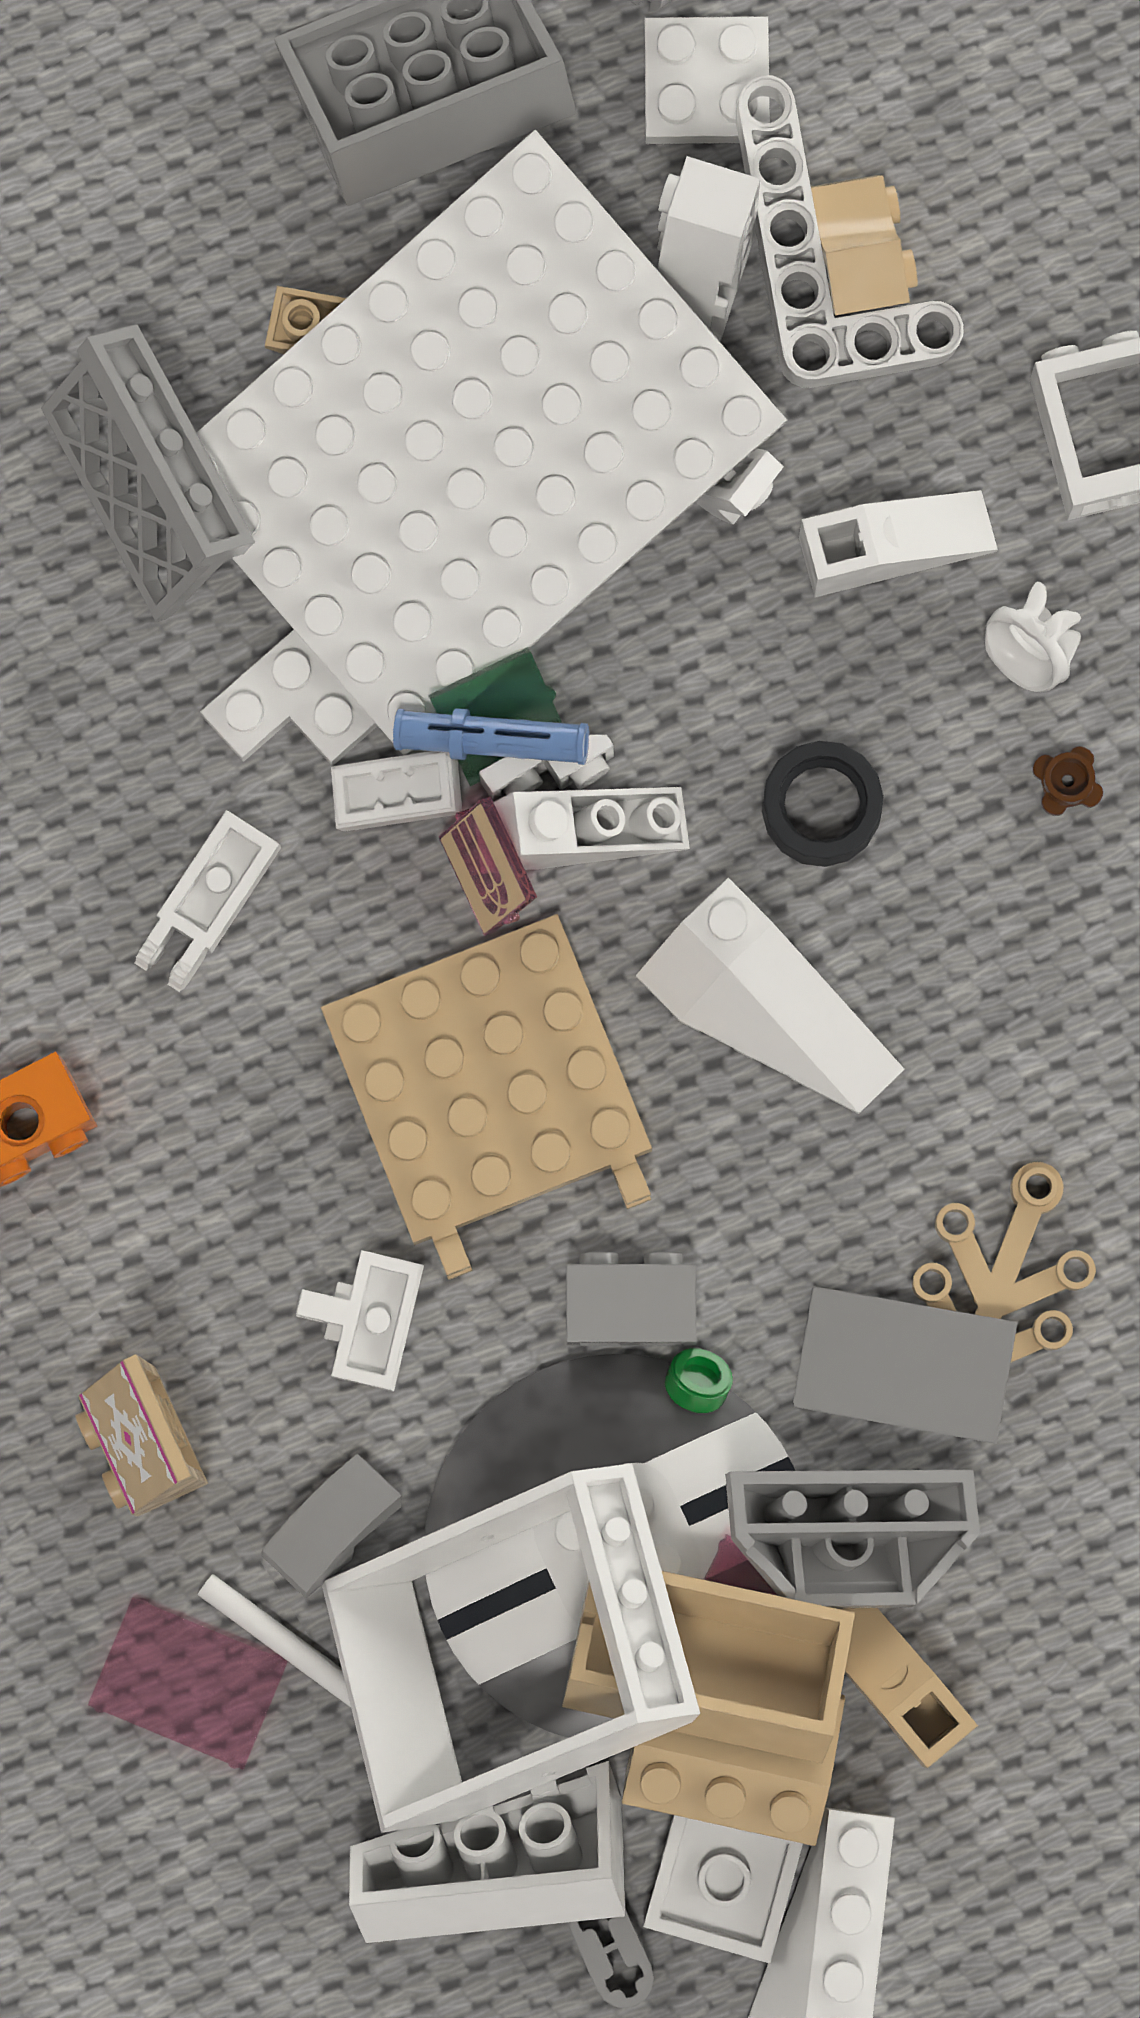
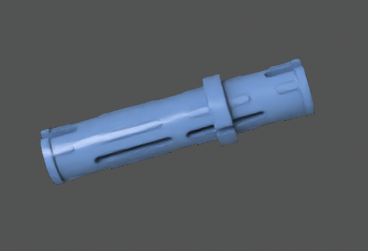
(499, 737)

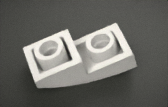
(523, 774)

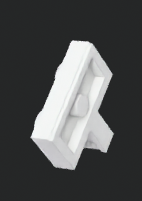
(368, 1318)

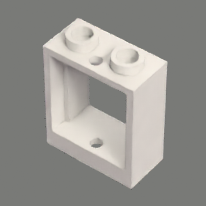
(1099, 491)

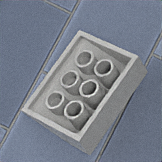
(422, 85)

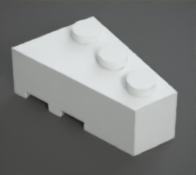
(707, 237)

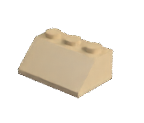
(731, 1784)

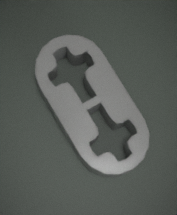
(600, 1967)

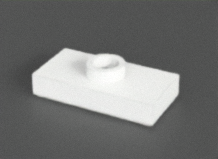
(395, 790)

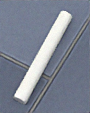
(275, 1636)

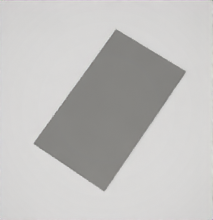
(905, 1364)

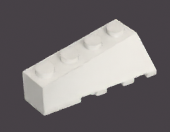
(834, 1924)

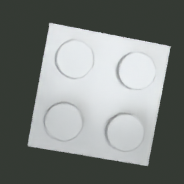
(698, 74)
(723, 1887)

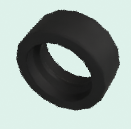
(830, 756)

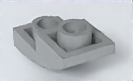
(329, 1524)

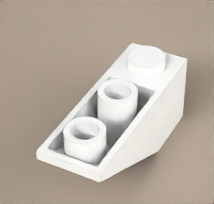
(893, 539)
(593, 824)

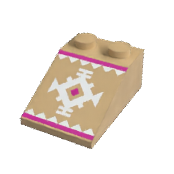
(140, 1438)

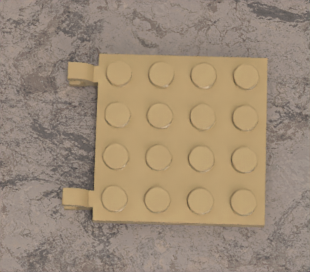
(488, 1084)

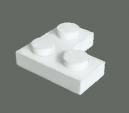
(283, 688)

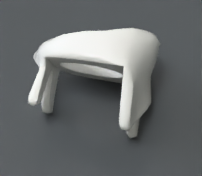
(1032, 643)

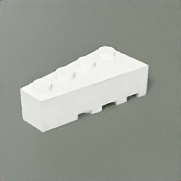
(499, 1868)

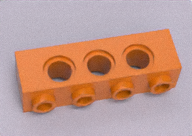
(60, 1110)

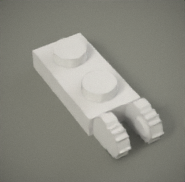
(210, 895)

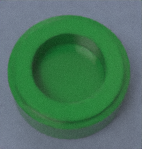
(698, 1380)

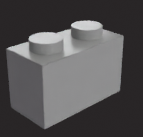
(631, 1301)

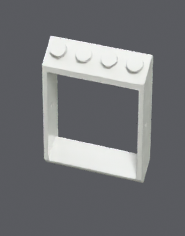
(394, 1679)

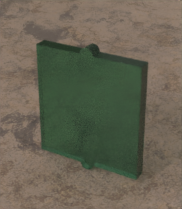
(504, 691)

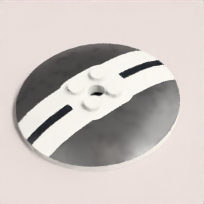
(521, 1601)

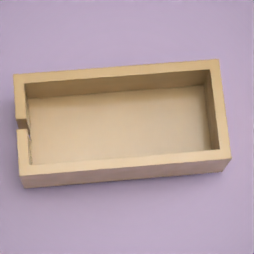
(757, 1661)

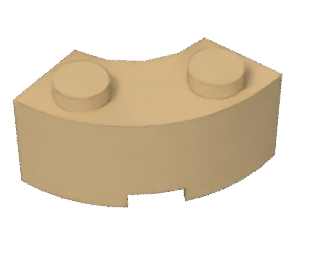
(862, 244)

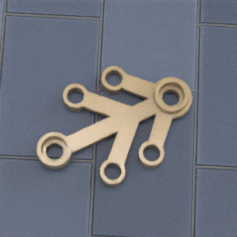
(996, 1291)

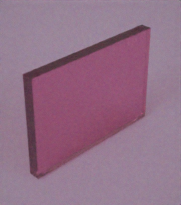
(188, 1683)

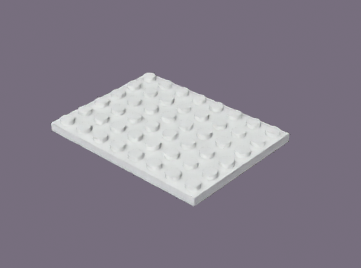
(478, 437)

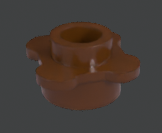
(1075, 764)

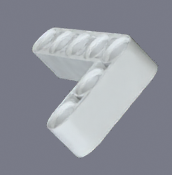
(806, 263)

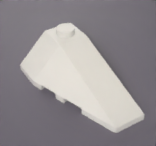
(755, 992)

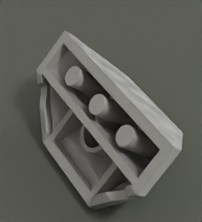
(853, 1533)

